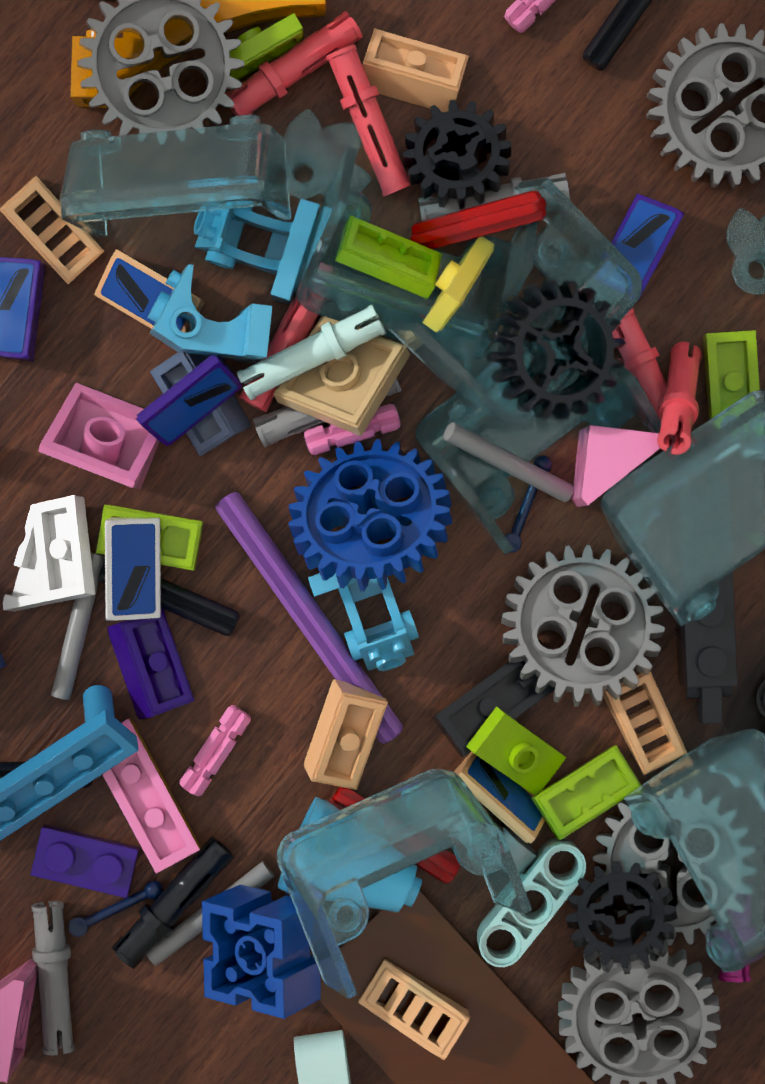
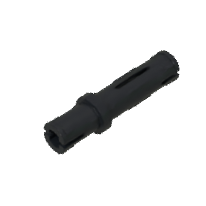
(172, 903)

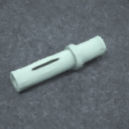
(321, 347)

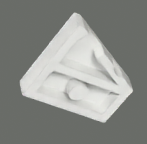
(53, 556)

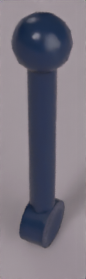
(514, 537)
(79, 924)

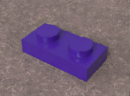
(85, 861)

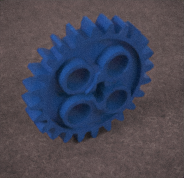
(370, 515)

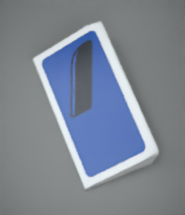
(132, 568)

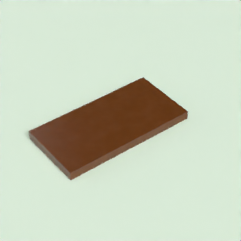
(502, 1036)

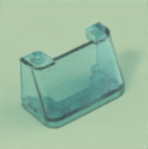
(696, 512)
(716, 820)

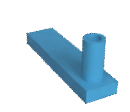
(66, 763)

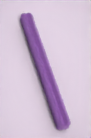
(300, 603)

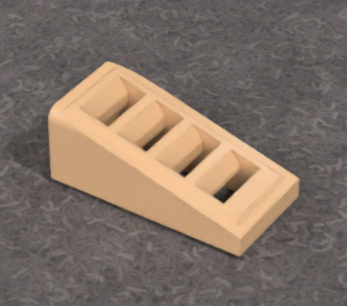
(20, 200)
(661, 754)
(404, 1023)

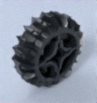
(579, 316)

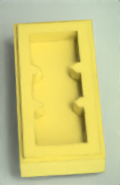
(457, 282)

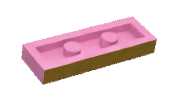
(151, 807)

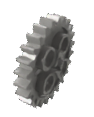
(702, 72)
(173, 108)
(623, 639)
(627, 849)
(647, 1054)

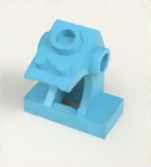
(286, 252)
(239, 339)
(381, 645)

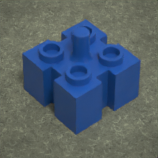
(258, 953)

